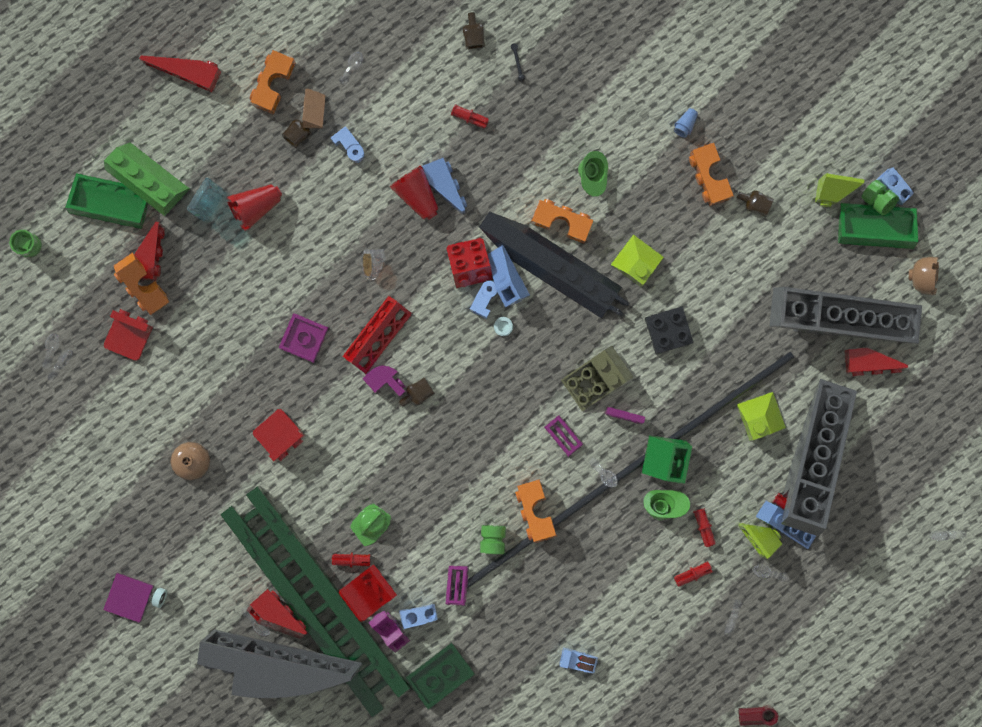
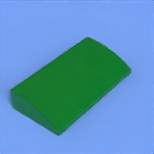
(106, 201)
(867, 227)

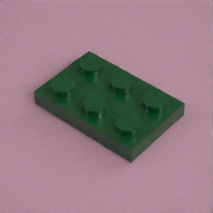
(439, 675)

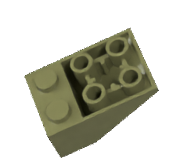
(597, 378)

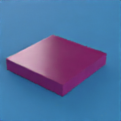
(303, 337)
(128, 597)

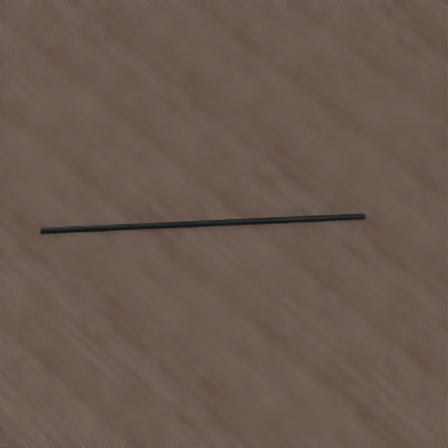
(632, 467)

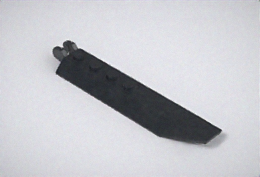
(554, 265)

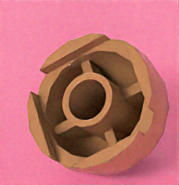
(925, 275)
(198, 462)

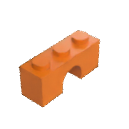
(276, 66)
(714, 190)
(578, 223)
(130, 272)
(539, 528)

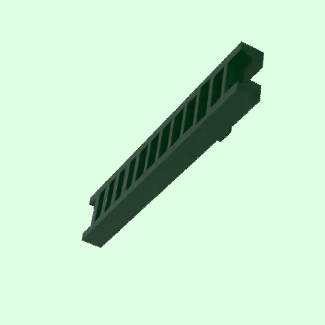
(326, 588)

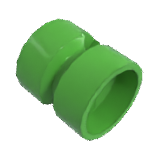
(880, 197)
(25, 243)
(492, 539)

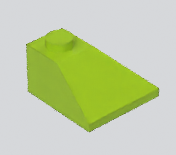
(834, 188)
(637, 261)
(761, 416)
(762, 538)

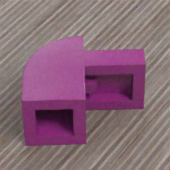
(380, 376)
(389, 630)

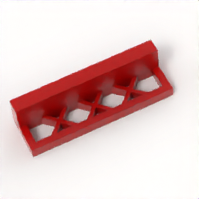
(375, 332)

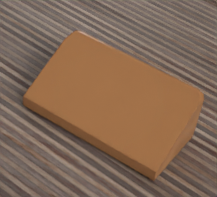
(313, 109)

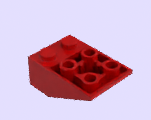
(272, 614)

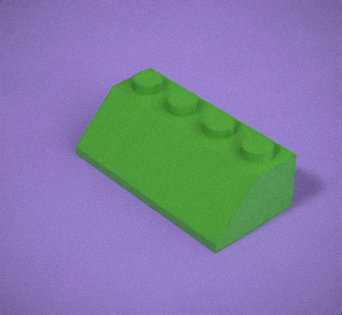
(145, 177)

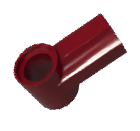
(755, 716)

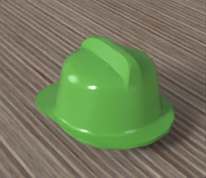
(593, 173)
(666, 504)
(370, 524)

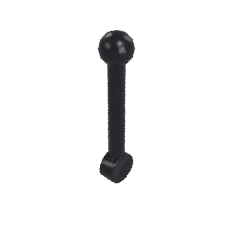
(514, 47)

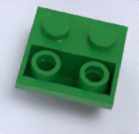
(667, 459)

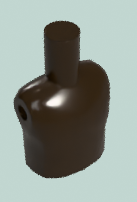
(473, 33)
(296, 133)
(756, 202)
(417, 393)

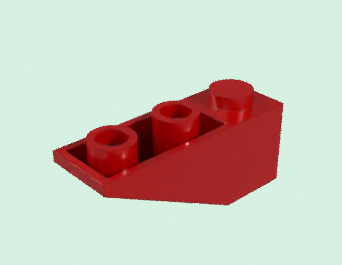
(151, 251)
(867, 360)

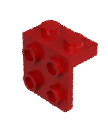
(469, 262)
(127, 335)
(278, 435)
(367, 593)

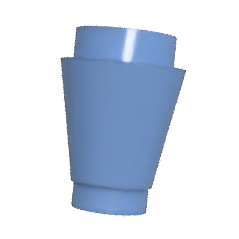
(685, 124)

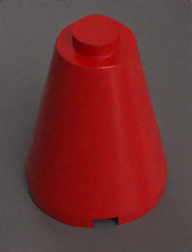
(416, 193)
(253, 204)

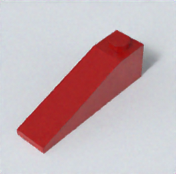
(192, 71)

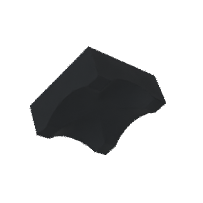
(669, 330)

